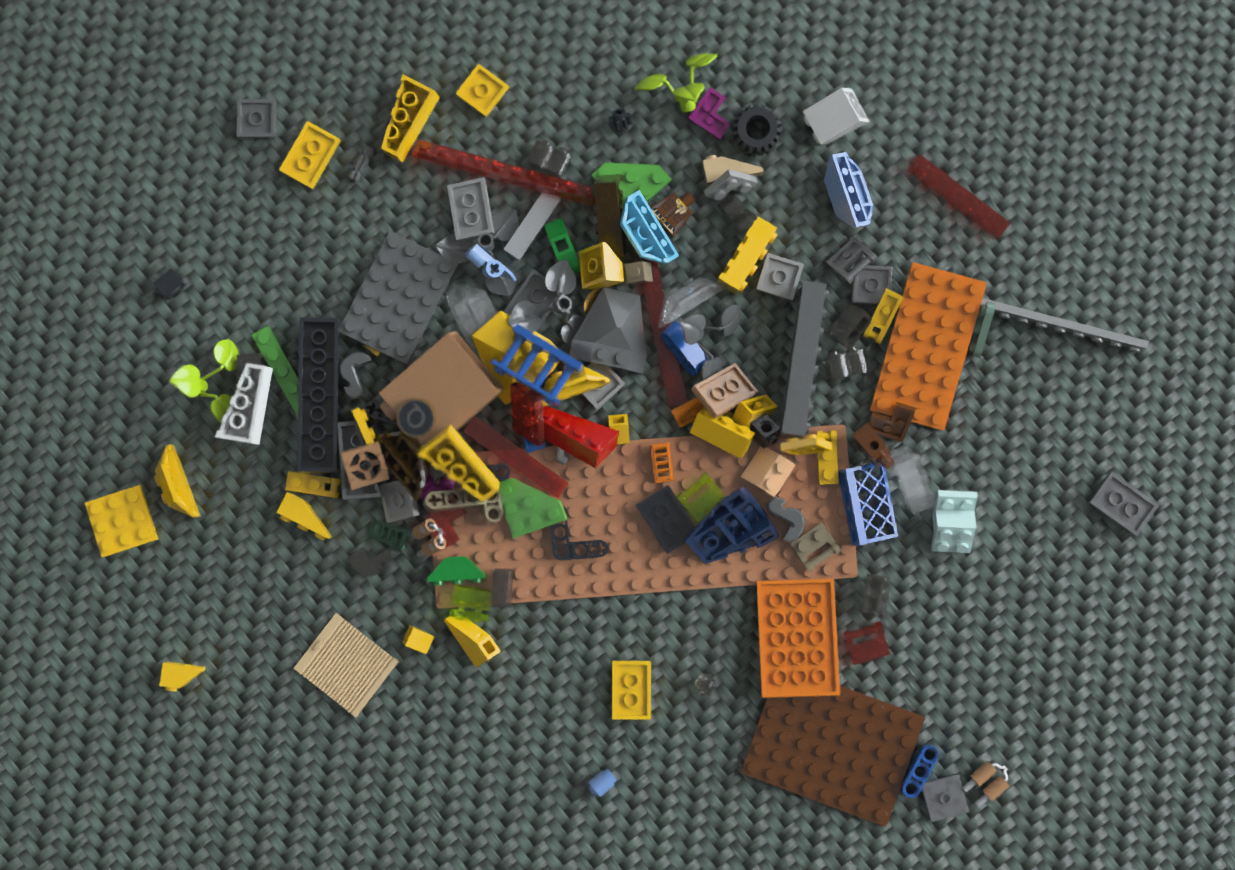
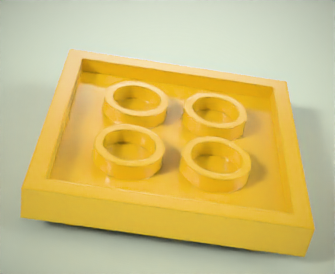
(121, 521)

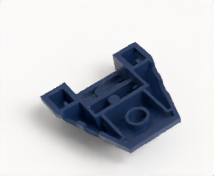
(731, 527)

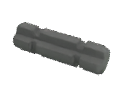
(361, 163)

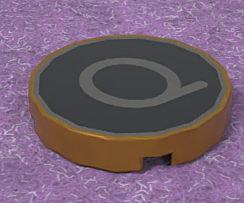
(416, 417)

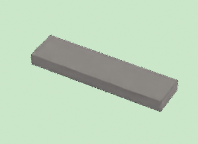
(531, 225)

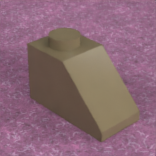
(636, 273)

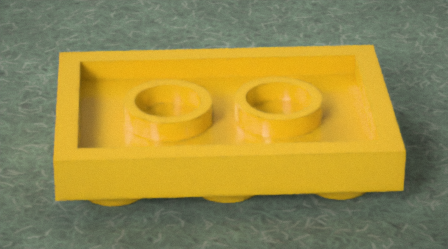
(310, 155)
(631, 690)

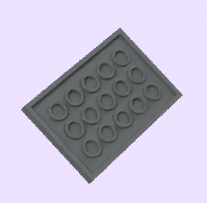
(398, 298)

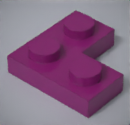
(706, 117)

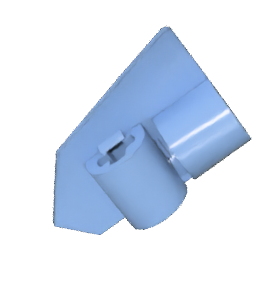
(480, 257)

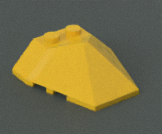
(494, 341)

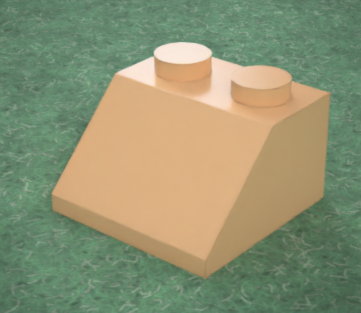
(768, 471)

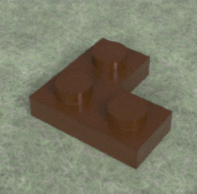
(894, 426)

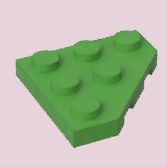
(636, 177)
(528, 507)

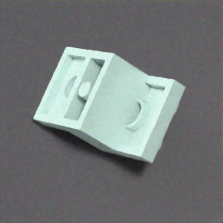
(954, 521)

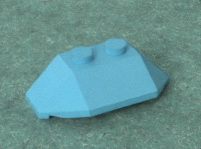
(645, 230)

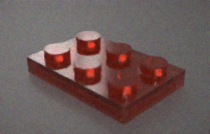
(527, 413)

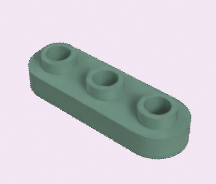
(982, 328)

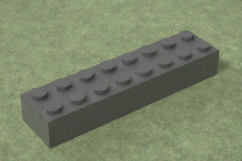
(802, 360)

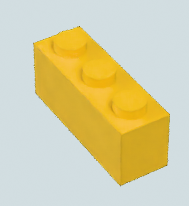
(722, 433)

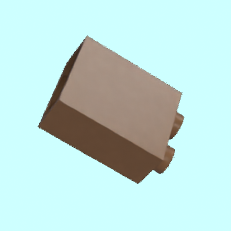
(447, 378)

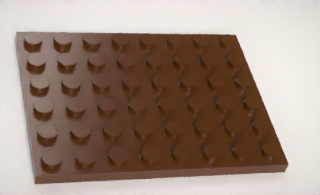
(835, 750)

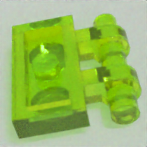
(471, 598)

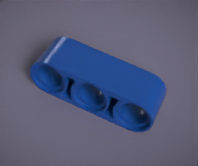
(689, 356)
(919, 760)

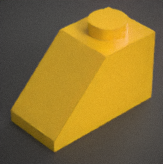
(752, 409)
(178, 675)

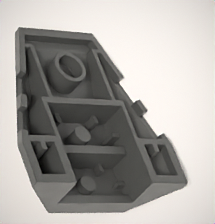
(612, 332)

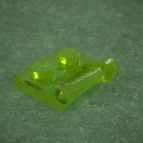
(706, 502)

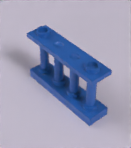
(538, 346)

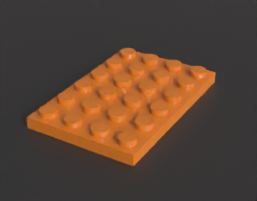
(797, 638)

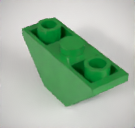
(562, 244)
(456, 570)

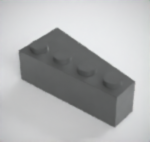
(350, 438)

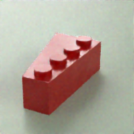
(578, 436)

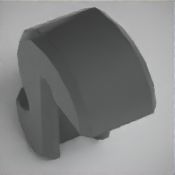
(348, 372)
(790, 515)

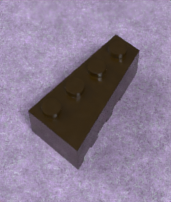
(608, 212)

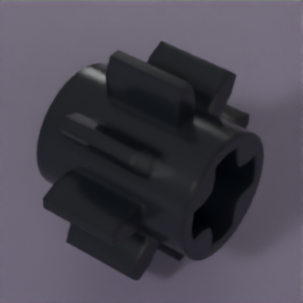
(620, 120)

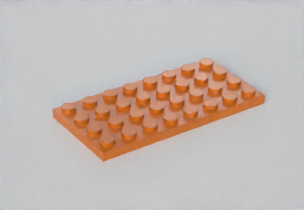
(928, 344)

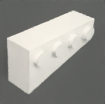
(248, 406)

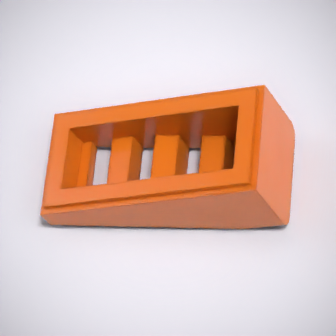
(669, 461)

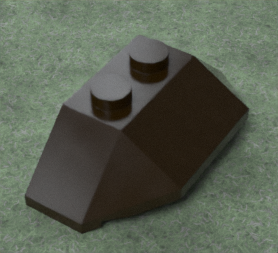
(404, 463)

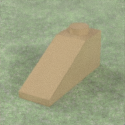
(716, 166)

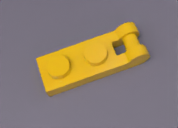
(883, 315)
(828, 460)
(312, 484)

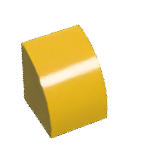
(620, 423)
(417, 639)

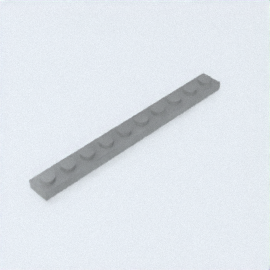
(1062, 325)

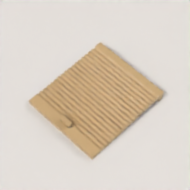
(346, 665)

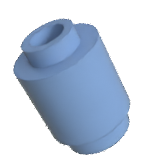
(602, 783)

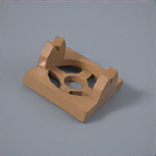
(347, 457)

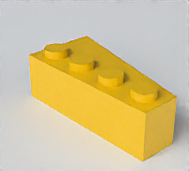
(408, 117)
(747, 255)
(460, 463)

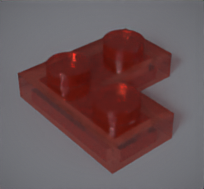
(443, 521)

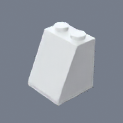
(835, 116)

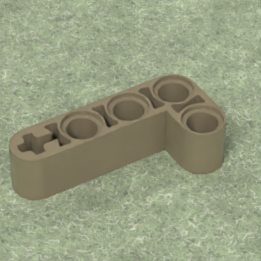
(463, 503)

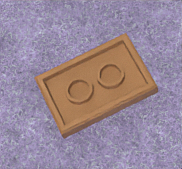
(724, 390)

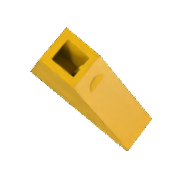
(300, 511)
(473, 640)

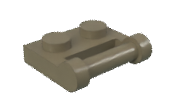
(812, 541)

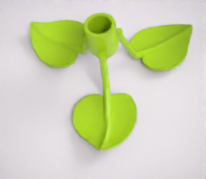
(685, 95)
(188, 378)

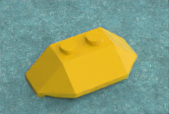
(576, 383)
(174, 483)

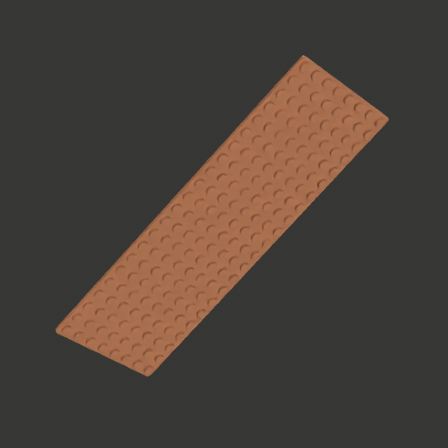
(604, 508)

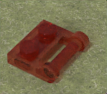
(868, 649)

